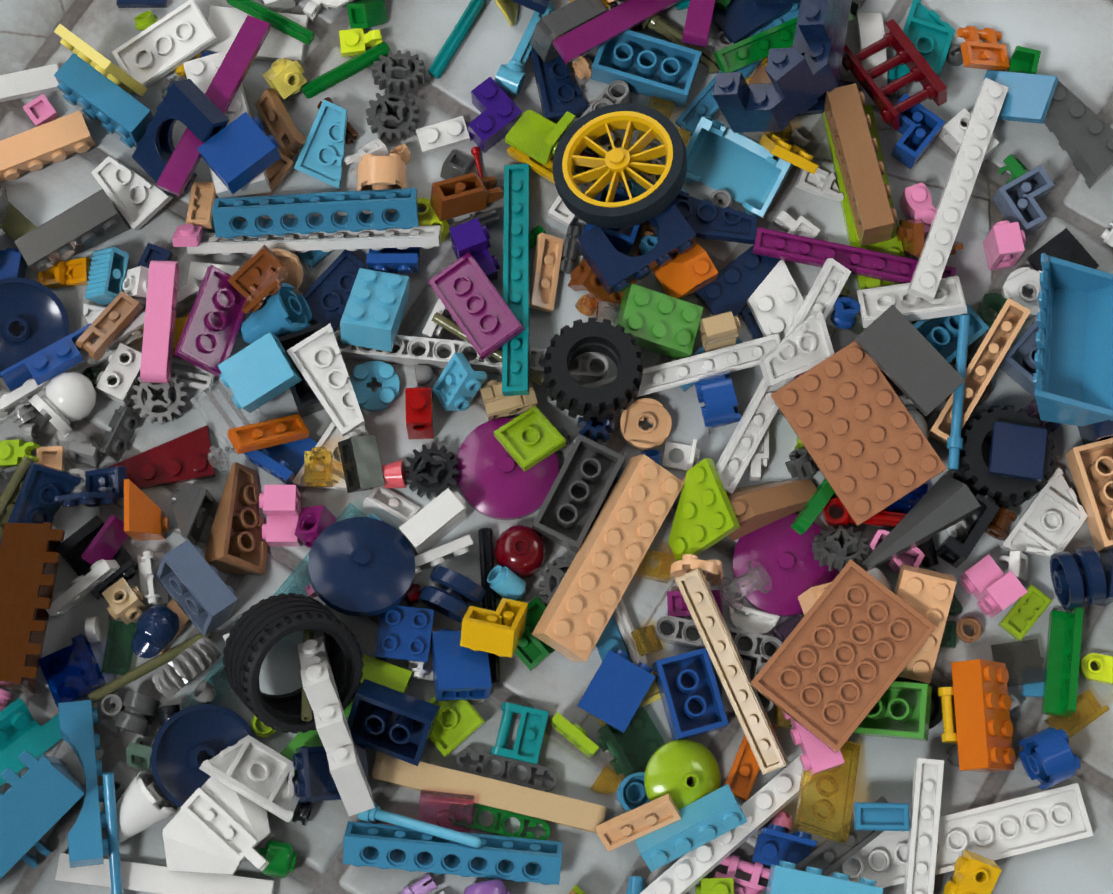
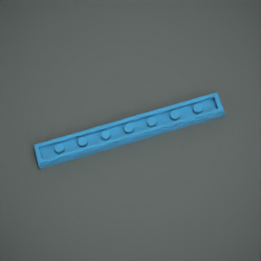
(705, 103)

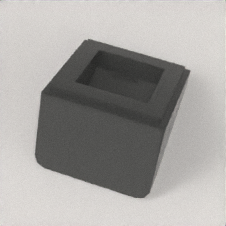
(456, 165)

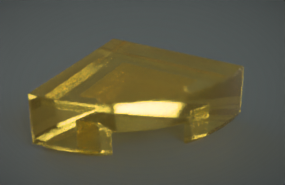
(606, 782)

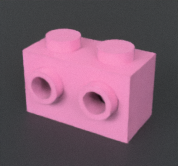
(1004, 245)

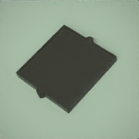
(1021, 661)

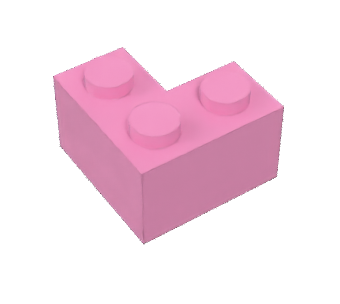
(282, 507)
(991, 586)

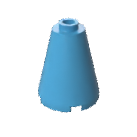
(279, 314)

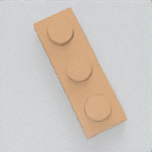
(545, 272)
(638, 822)

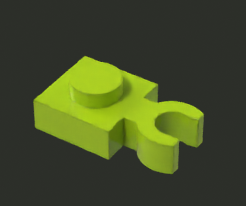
(14, 450)

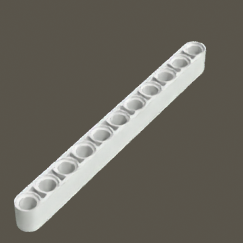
(434, 346)

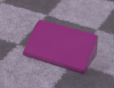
(106, 542)

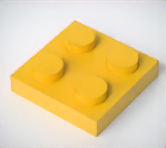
(785, 151)

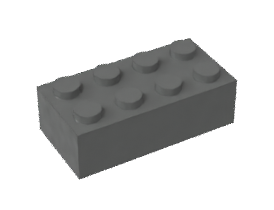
(578, 493)

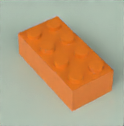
(983, 716)

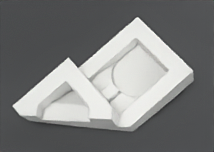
(819, 184)

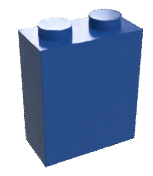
(240, 152)
(457, 669)
(617, 690)

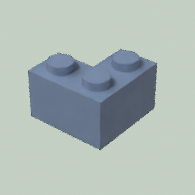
(1019, 199)

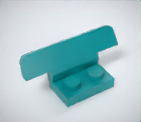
(23, 733)

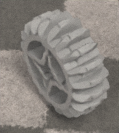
(186, 666)

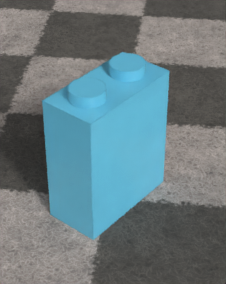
(258, 373)

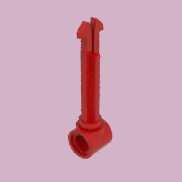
(883, 518)

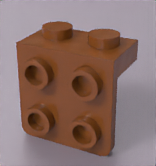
(912, 237)
(258, 277)
(584, 279)

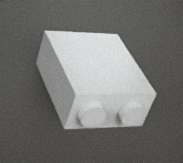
(434, 521)

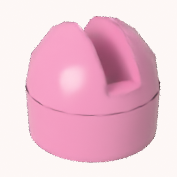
(782, 819)

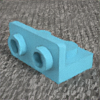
(458, 384)

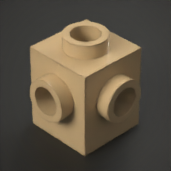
(124, 601)

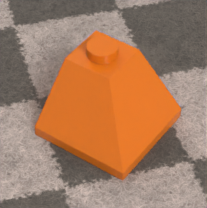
(686, 273)
(142, 516)

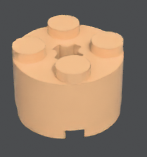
(381, 172)

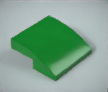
(531, 649)

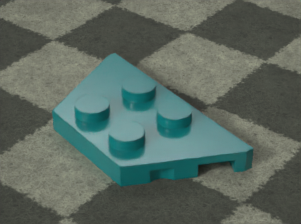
(928, 35)

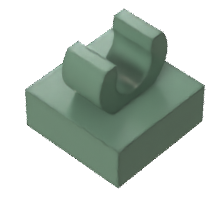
(138, 755)

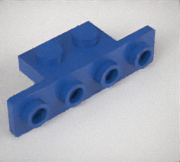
(46, 362)

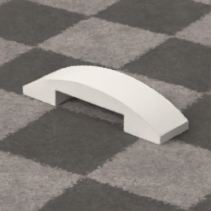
(870, 30)

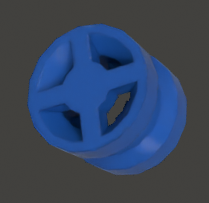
(845, 312)

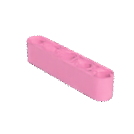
(159, 322)

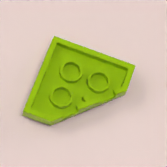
(702, 512)

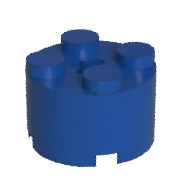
(719, 400)
(1048, 757)

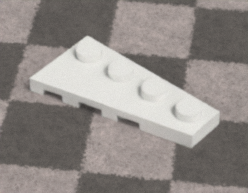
(326, 374)

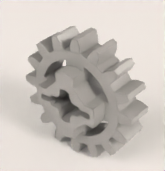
(153, 403)

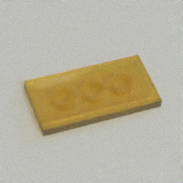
(827, 798)

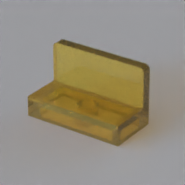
(1086, 712)

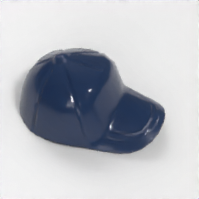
(154, 631)

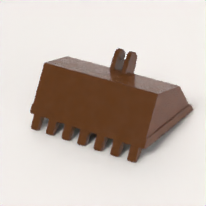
(26, 589)

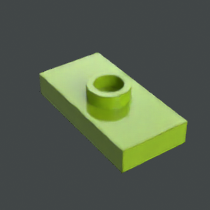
(1025, 613)

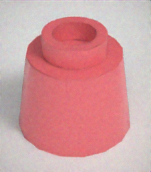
(394, 475)

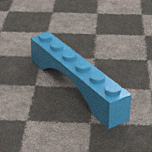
(85, 837)

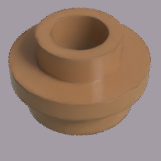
(974, 624)

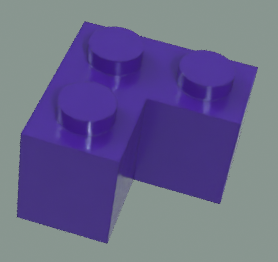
(496, 115)
(474, 239)

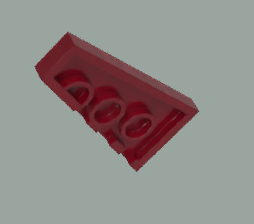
(172, 462)

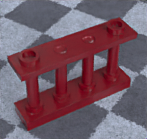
(906, 54)

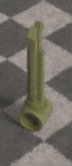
(675, 36)

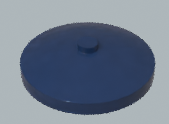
(28, 319)
(361, 566)
(188, 741)

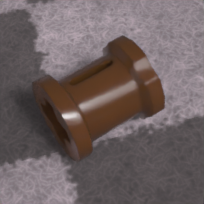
(1000, 523)

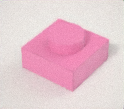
(40, 110)
(187, 236)

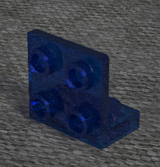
(72, 671)

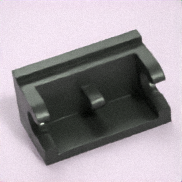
(361, 463)

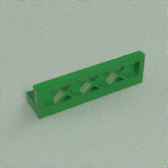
(1062, 663)

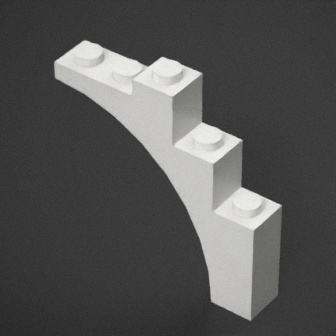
(333, 727)

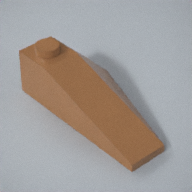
(766, 503)
(236, 534)

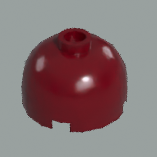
(521, 550)

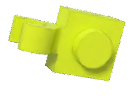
(355, 41)

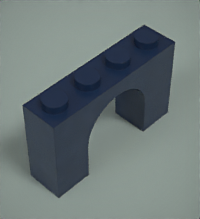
(192, 108)
(618, 270)

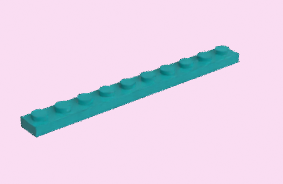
(517, 277)

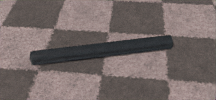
(489, 601)

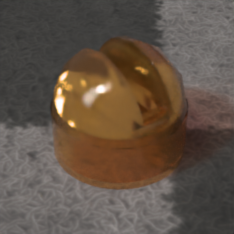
(586, 305)

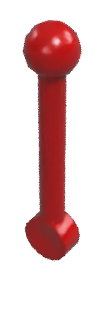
(475, 151)

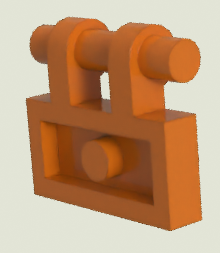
(984, 54)

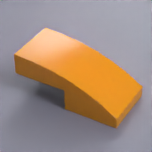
(66, 274)

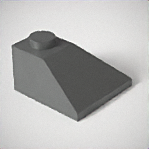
(192, 510)

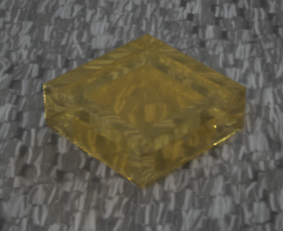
(646, 640)

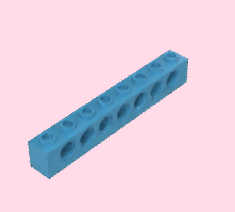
(327, 204)
(438, 860)

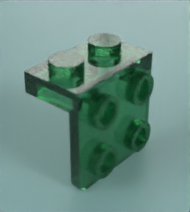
(634, 746)

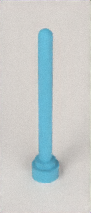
(420, 826)

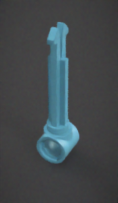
(511, 75)

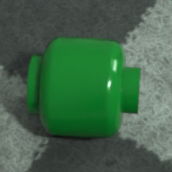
(280, 858)

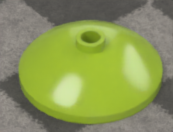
(674, 764)

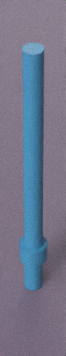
(955, 442)
(112, 833)

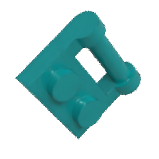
(528, 736)

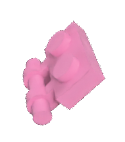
(741, 886)

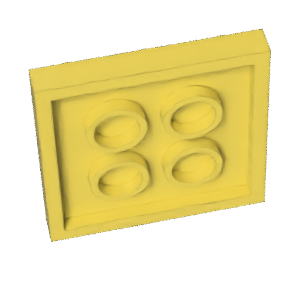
(99, 62)

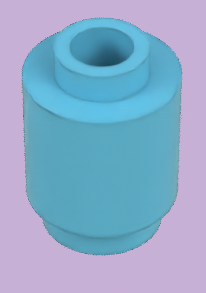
(506, 583)

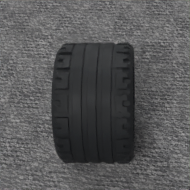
(265, 626)

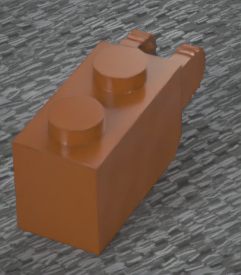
(463, 195)

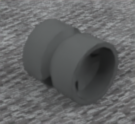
(137, 713)

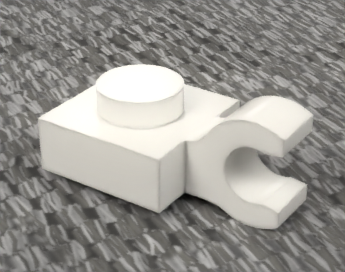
(374, 147)
(800, 227)

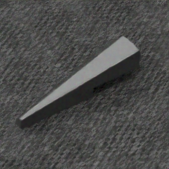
(937, 510)

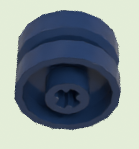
(1078, 578)
(453, 593)

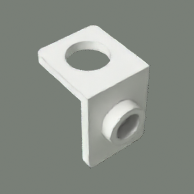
(691, 455)

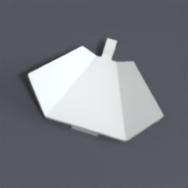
(215, 832)

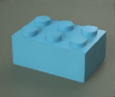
(375, 310)

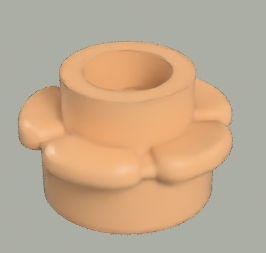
(582, 67)

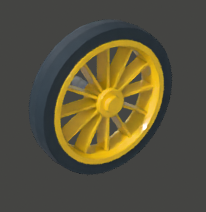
(620, 165)

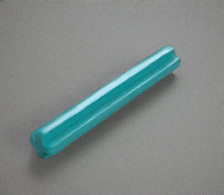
(455, 38)

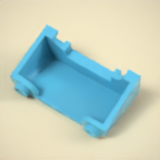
(735, 165)

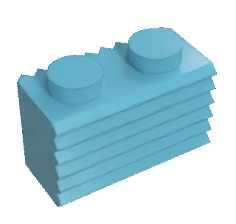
(106, 275)

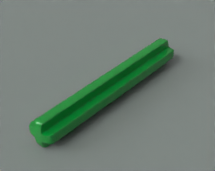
(276, 20)
(345, 70)

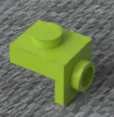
(715, 886)

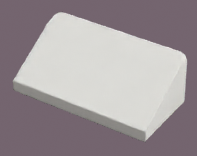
(389, 506)

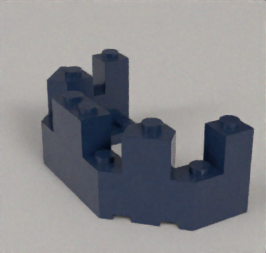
(796, 73)

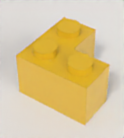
(496, 630)

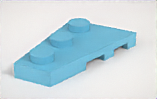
(325, 145)

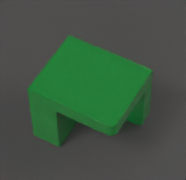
(367, 13)
(1024, 60)

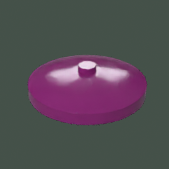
(494, 480)
(787, 561)

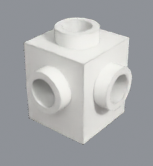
(136, 284)

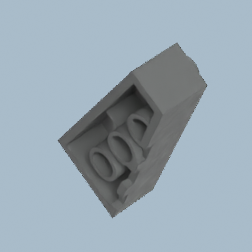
(1080, 134)
(72, 232)

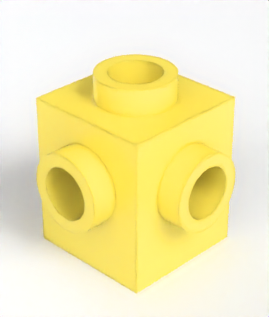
(285, 77)

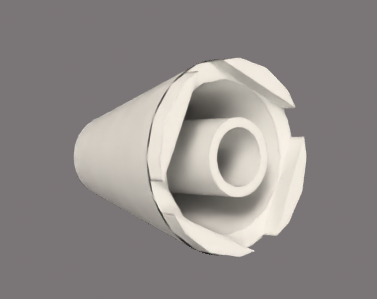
(140, 807)

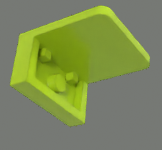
(537, 135)

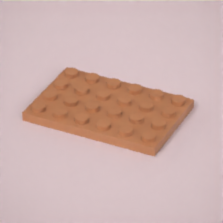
(858, 432)
(843, 656)

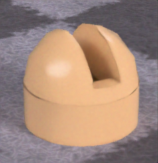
(403, 151)

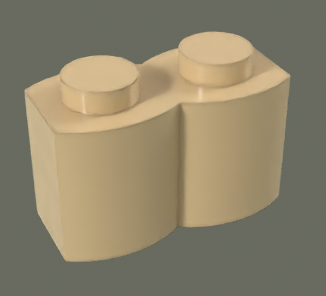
(719, 331)

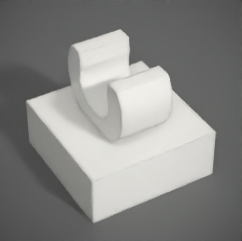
(1017, 564)

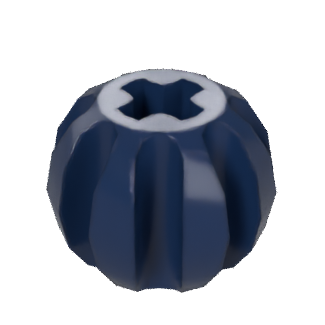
(600, 432)

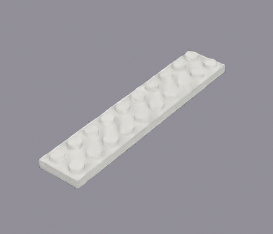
(989, 831)

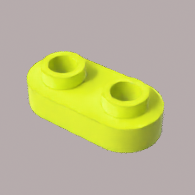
(429, 218)
(1105, 668)

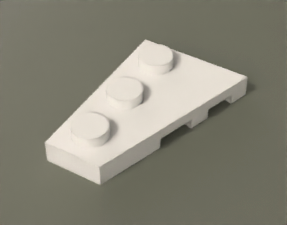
(130, 192)
(798, 351)

